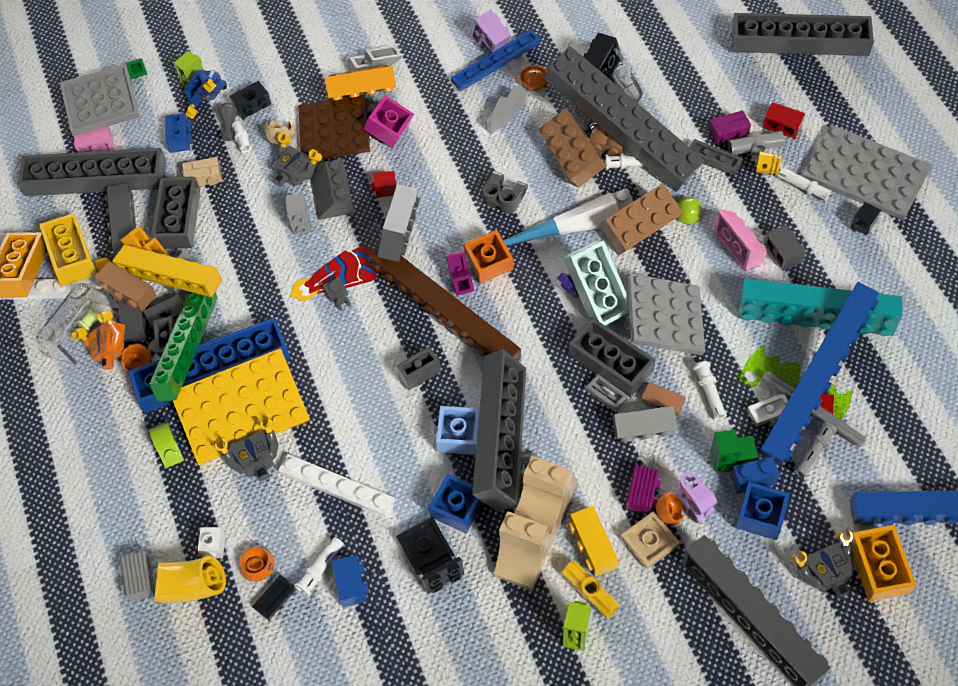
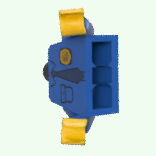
(201, 88)

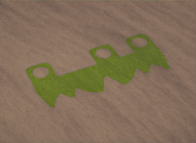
(790, 374)

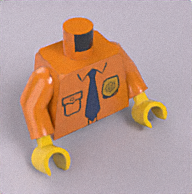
(105, 342)

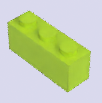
(576, 625)

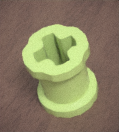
(88, 320)

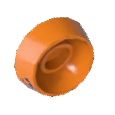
(533, 77)
(255, 571)

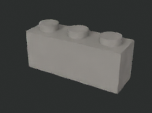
(645, 423)

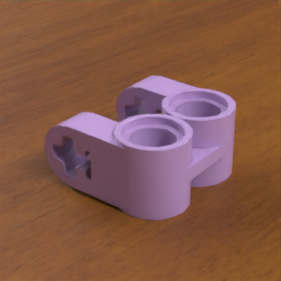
(699, 498)

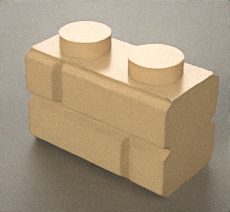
(206, 171)

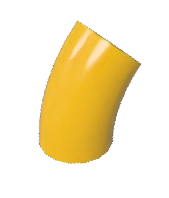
(189, 580)

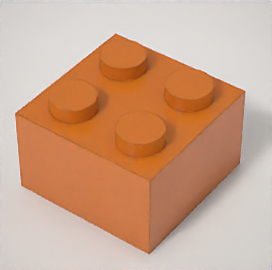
(488, 256)

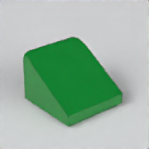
(136, 68)

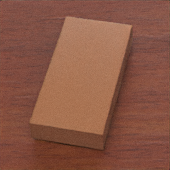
(661, 397)

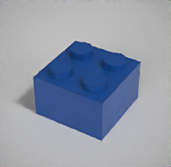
(455, 504)
(762, 511)

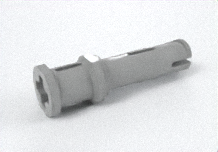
(818, 443)

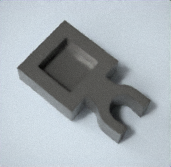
(336, 291)

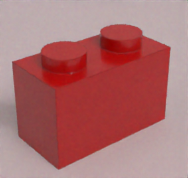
(783, 119)

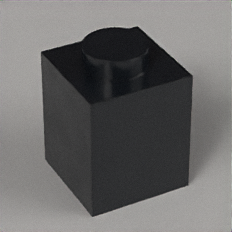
(865, 218)

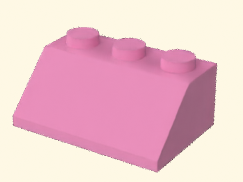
(739, 240)

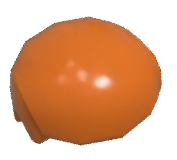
(134, 357)
(669, 509)

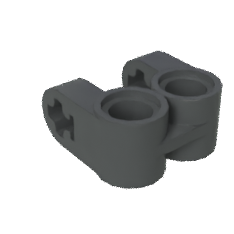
(505, 199)

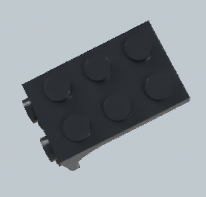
(430, 555)

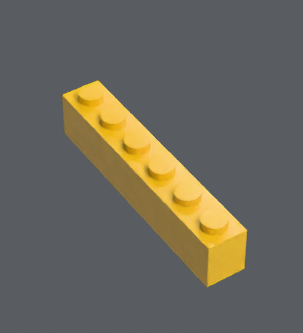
(169, 270)

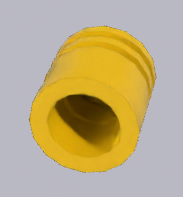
(768, 163)

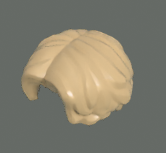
(274, 128)

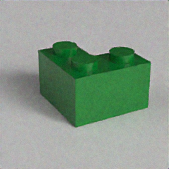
(732, 451)

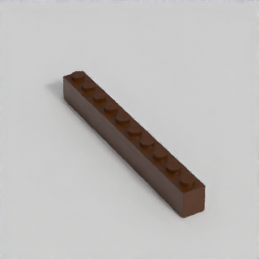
(443, 306)

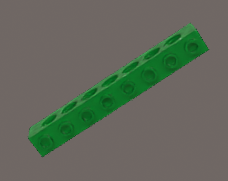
(182, 346)

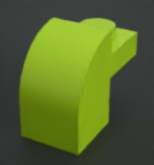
(166, 444)

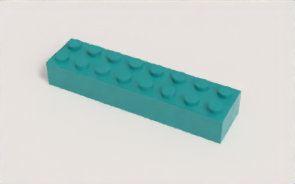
(811, 306)

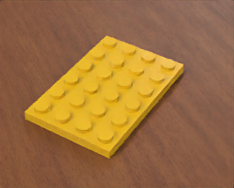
(235, 403)

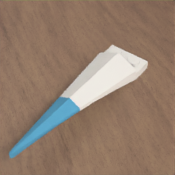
(581, 218)

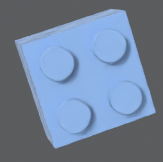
(457, 430)

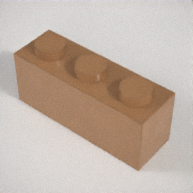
(125, 286)

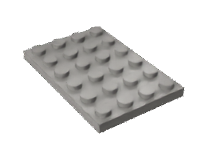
(867, 171)

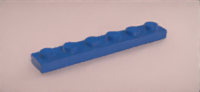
(495, 60)

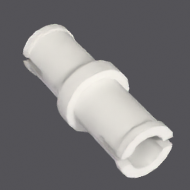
(241, 136)

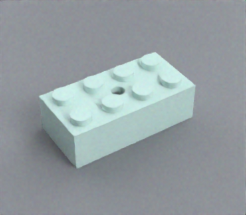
(593, 266)

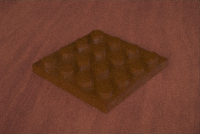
(334, 127)

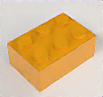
(882, 563)

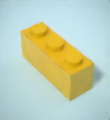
(593, 541)

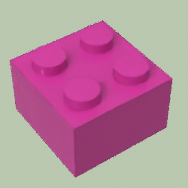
(388, 121)

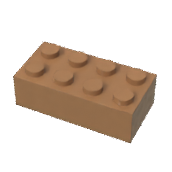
(572, 147)
(641, 219)

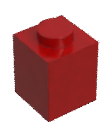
(384, 184)

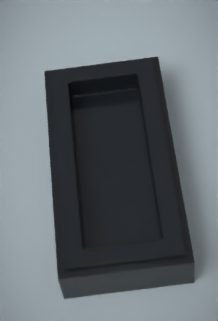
(274, 597)

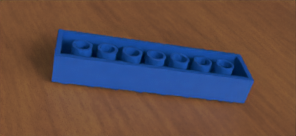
(214, 358)

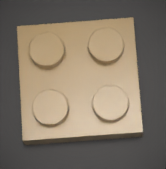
(650, 540)

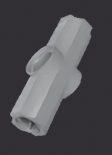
(756, 142)

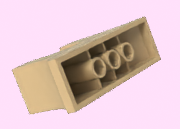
(533, 527)

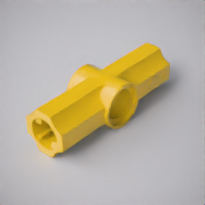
(600, 598)

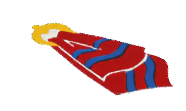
(350, 267)

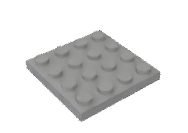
(99, 100)
(665, 314)

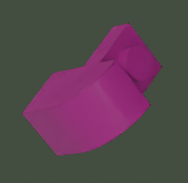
(459, 272)

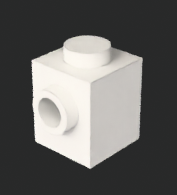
(211, 542)

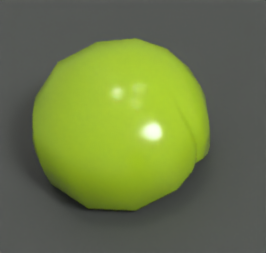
(691, 210)

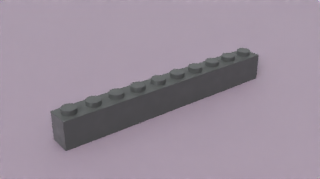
(122, 222)

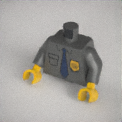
(294, 165)
(253, 453)
(828, 567)

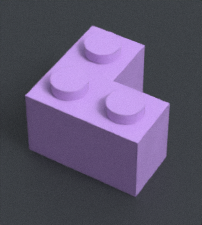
(489, 31)

